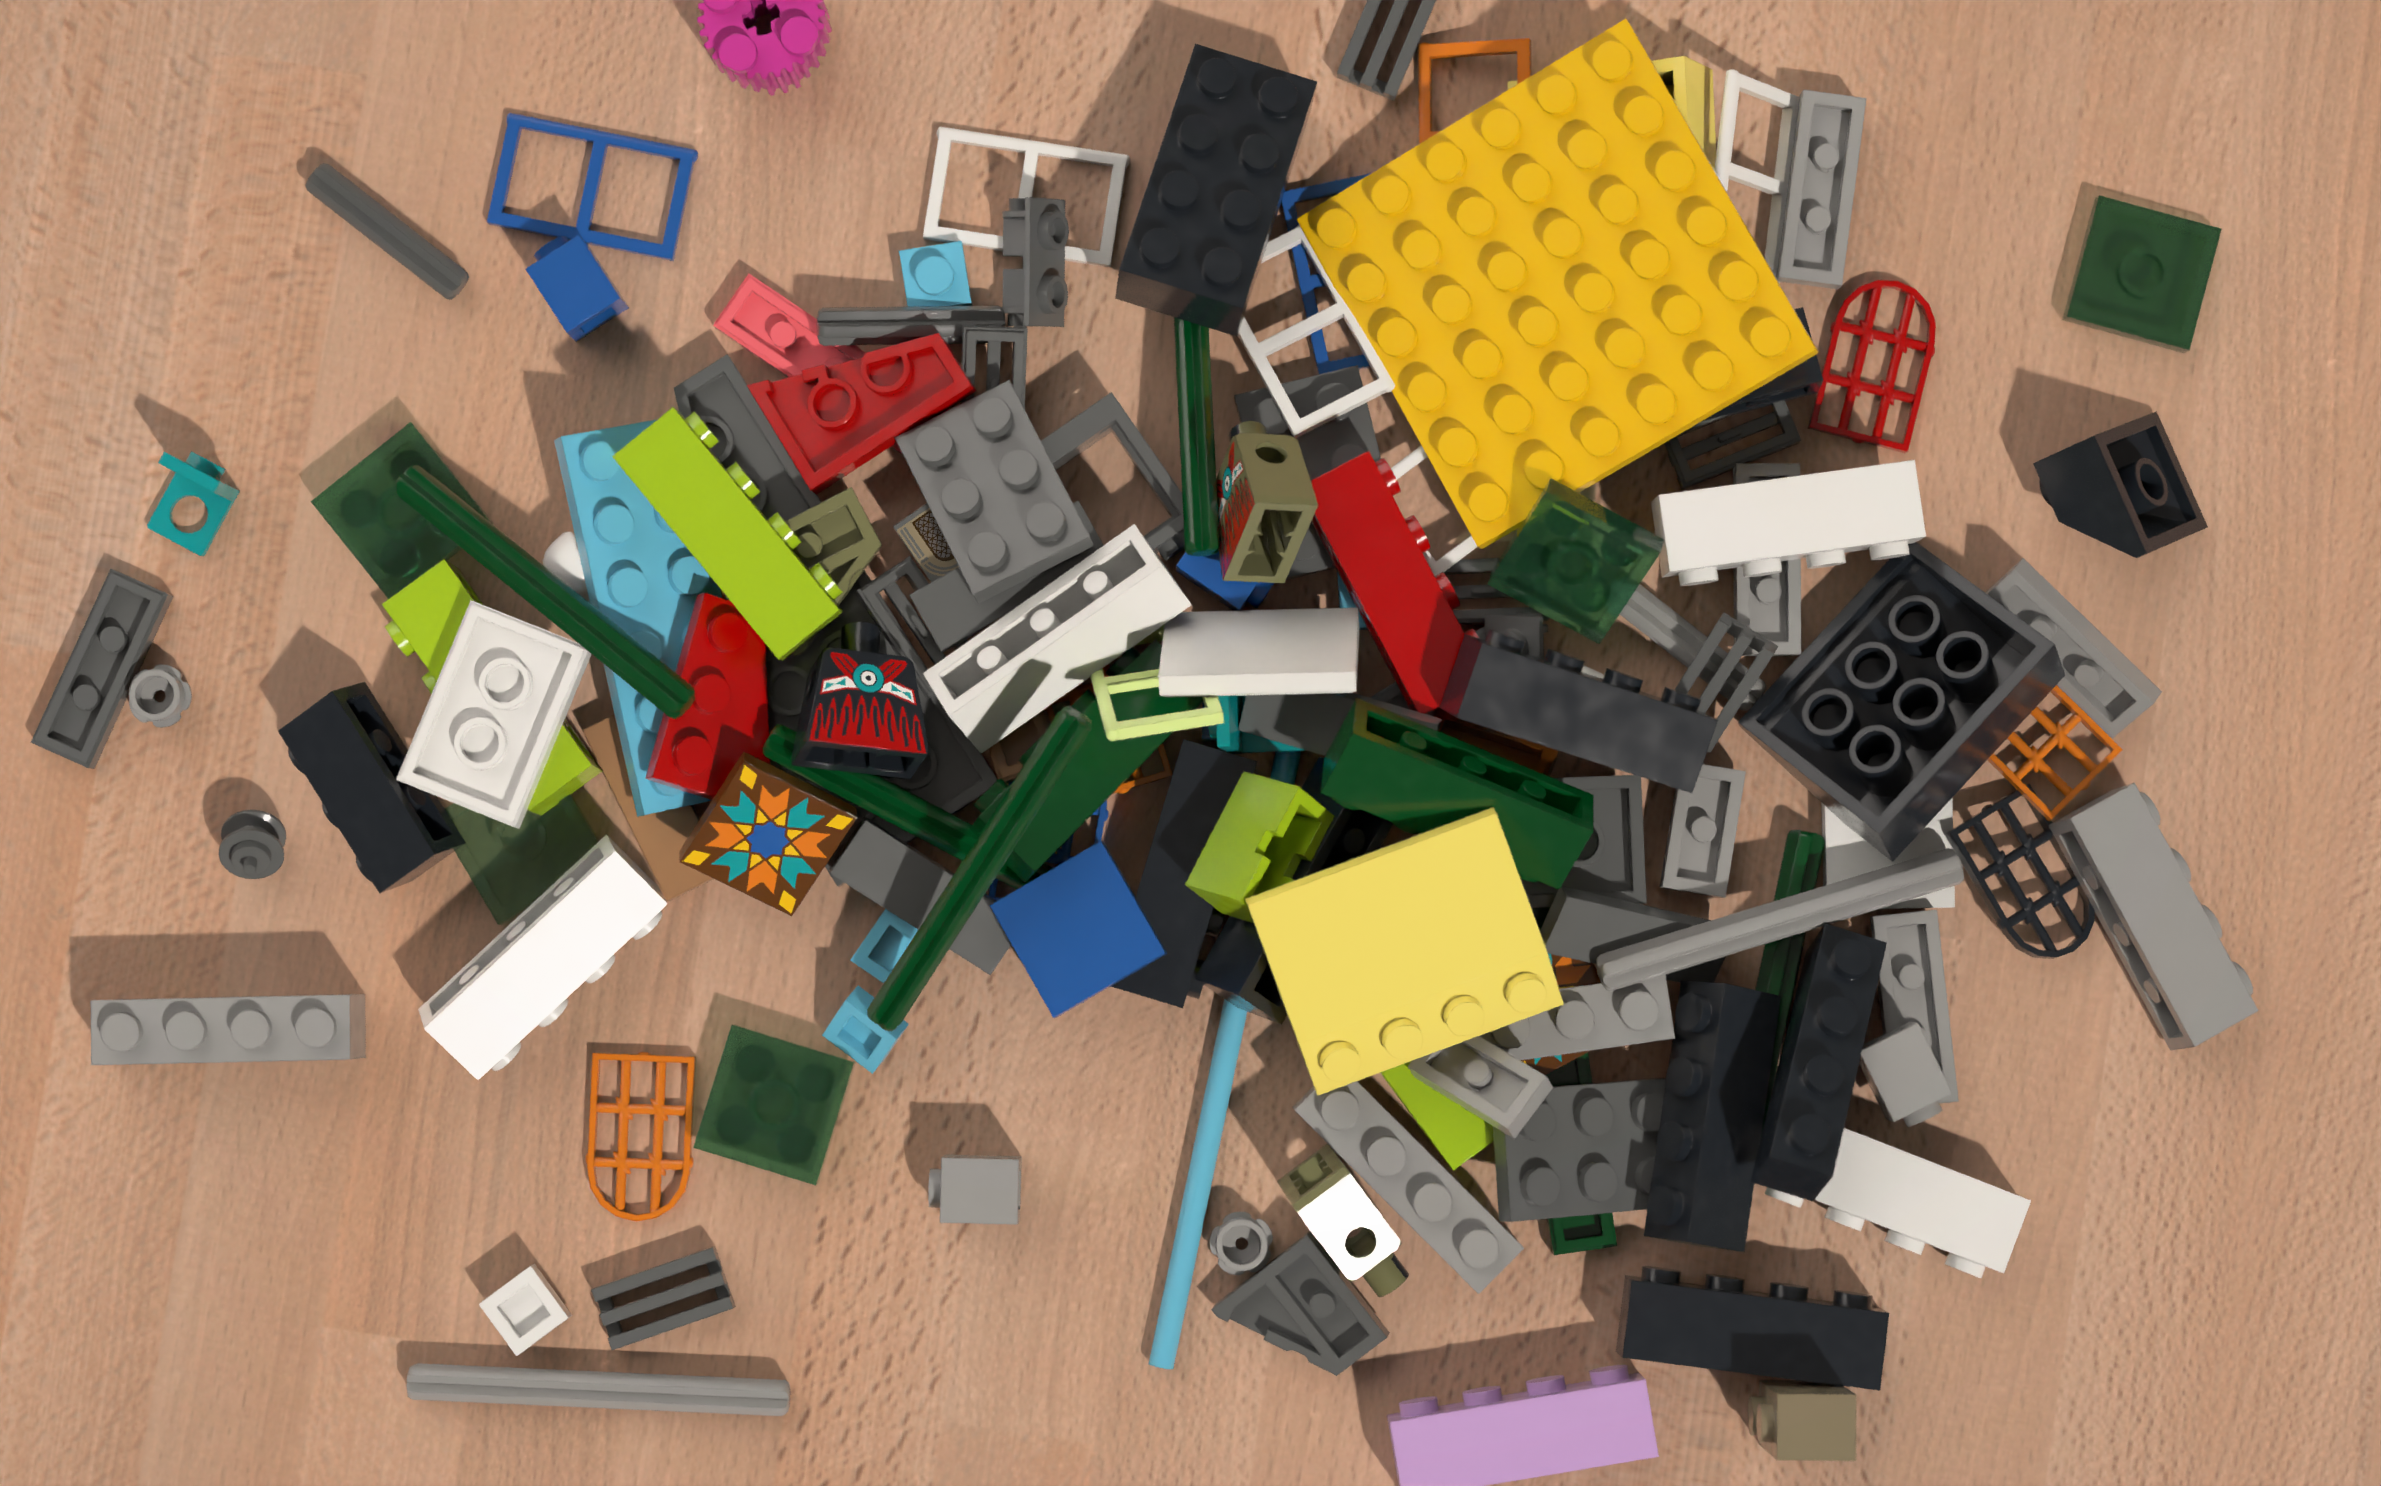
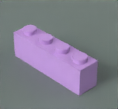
(1524, 1433)

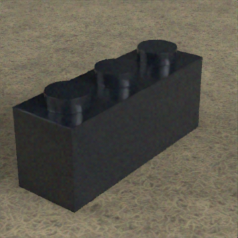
(353, 766)

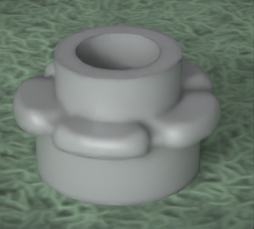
(143, 691)
(1251, 1258)

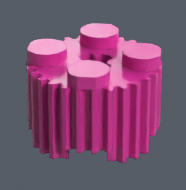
(767, 59)

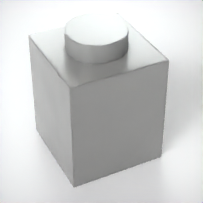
(1904, 1075)
(977, 1189)

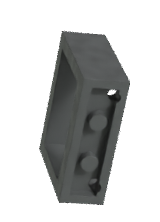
(1098, 422)

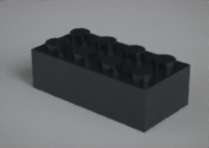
(1215, 190)

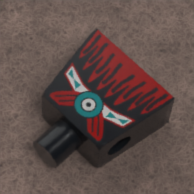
(861, 710)

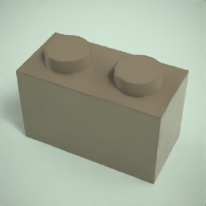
(1804, 1420)

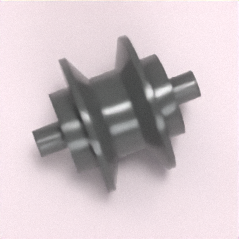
(252, 844)

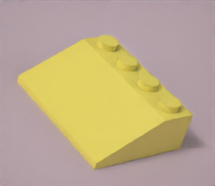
(1405, 951)

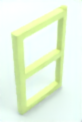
(1114, 730)

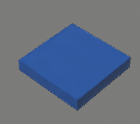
(1078, 929)

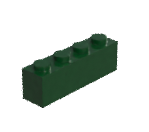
(1095, 769)
(1432, 779)

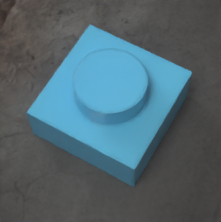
(936, 275)
(884, 945)
(858, 1035)

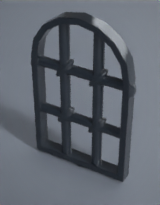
(2001, 867)

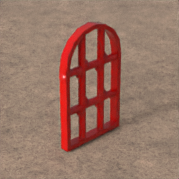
(1886, 390)

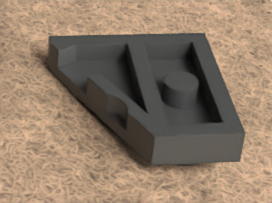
(1306, 1307)

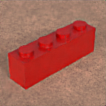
(1389, 577)

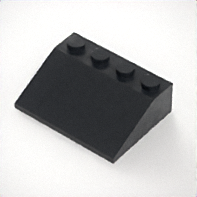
(1903, 698)

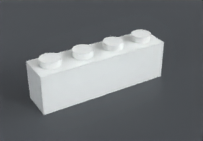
(1789, 520)
(1056, 639)
(543, 958)
(1920, 1204)

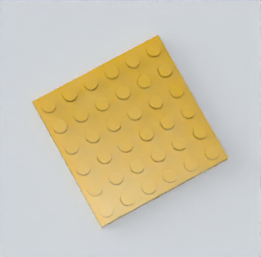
(1556, 283)

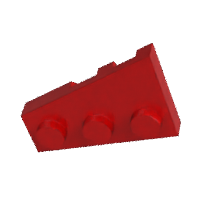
(855, 409)
(730, 711)

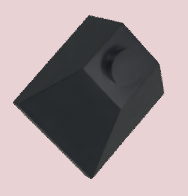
(2122, 488)

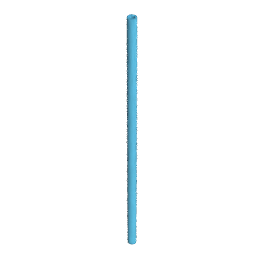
(1204, 1154)

